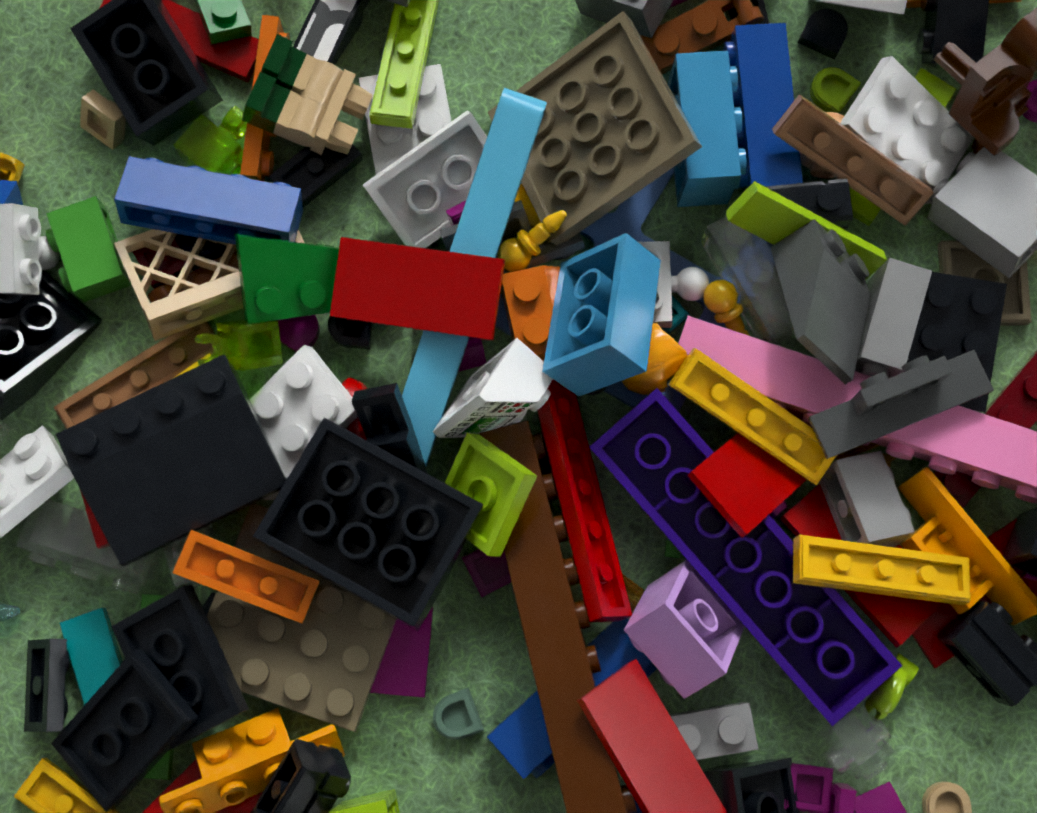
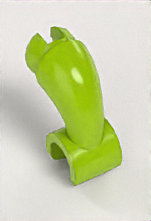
(889, 693)

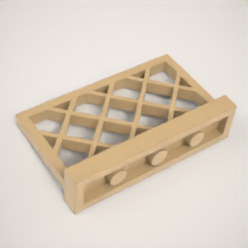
(194, 304)

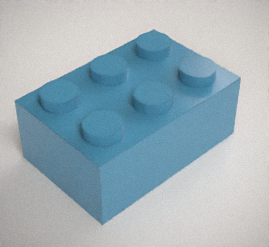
(705, 90)
(602, 316)

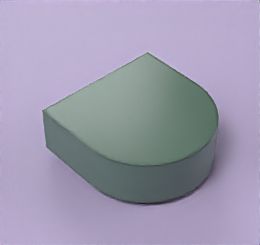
(457, 716)

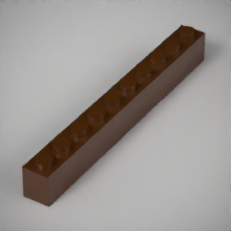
(555, 636)

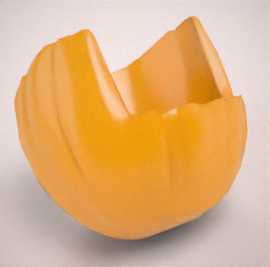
(663, 363)

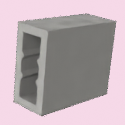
(990, 209)
(891, 317)

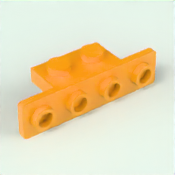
(954, 533)
(239, 763)

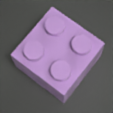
(685, 629)

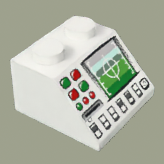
(497, 393)

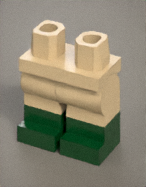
(303, 99)

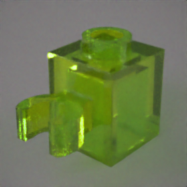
(214, 146)
(245, 344)

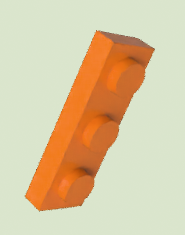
(245, 576)

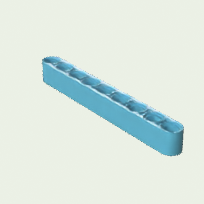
(478, 234)

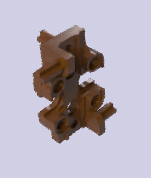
(995, 86)

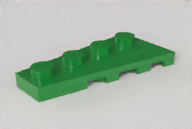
(284, 278)

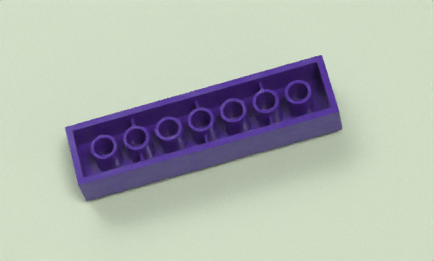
(799, 625)

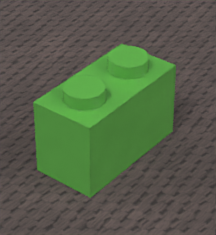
(87, 248)

